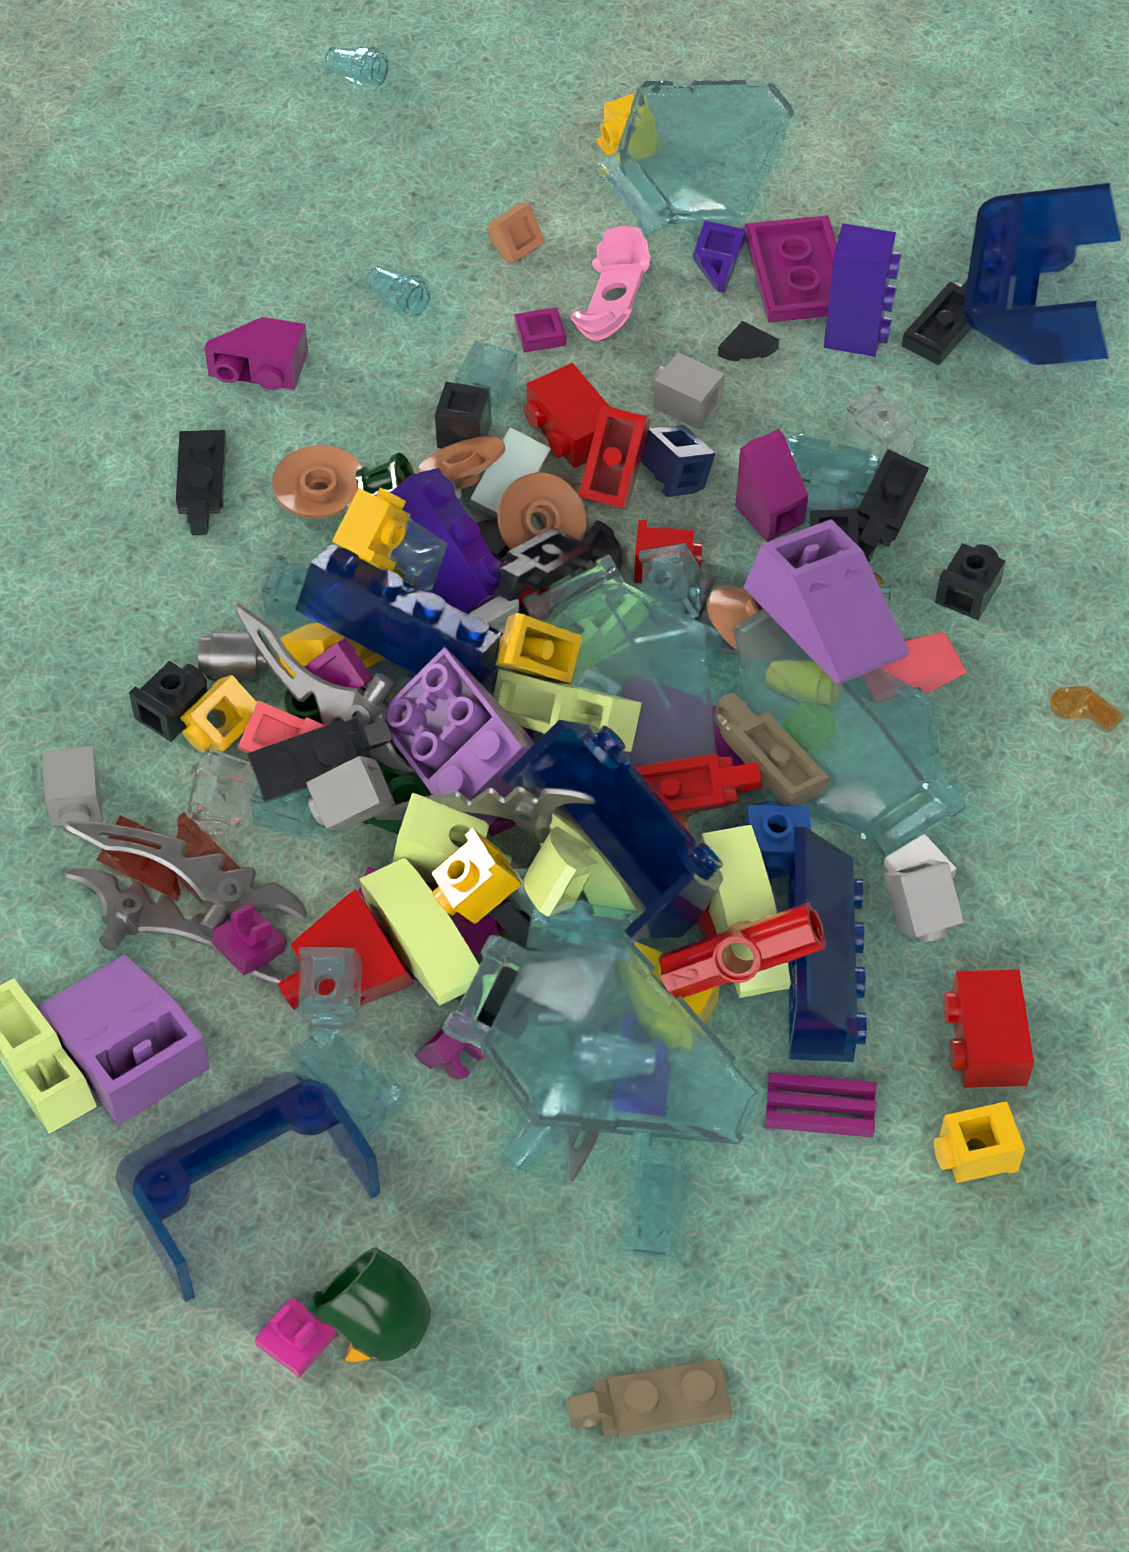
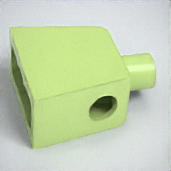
(433, 835)

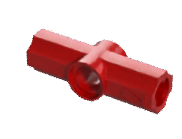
(770, 939)

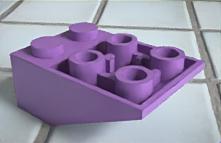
(827, 601)
(455, 731)
(126, 1037)

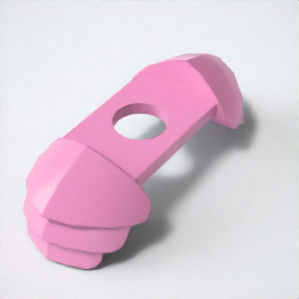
(622, 263)

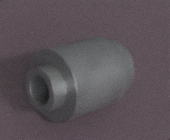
(230, 654)

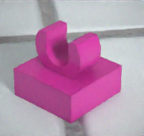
(294, 1337)

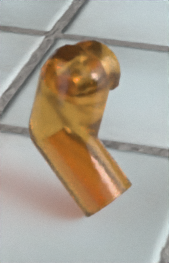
(1085, 703)

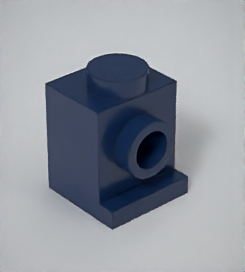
(677, 459)

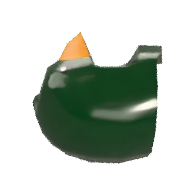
(374, 1307)

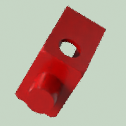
(352, 926)

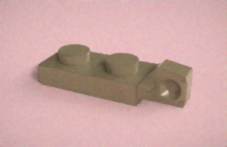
(761, 739)
(654, 1400)

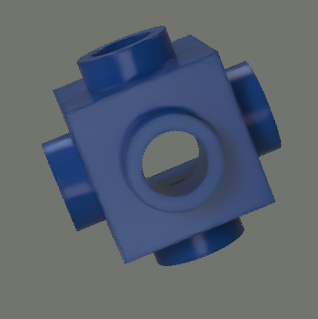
(774, 832)

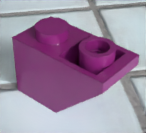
(259, 353)
(770, 486)

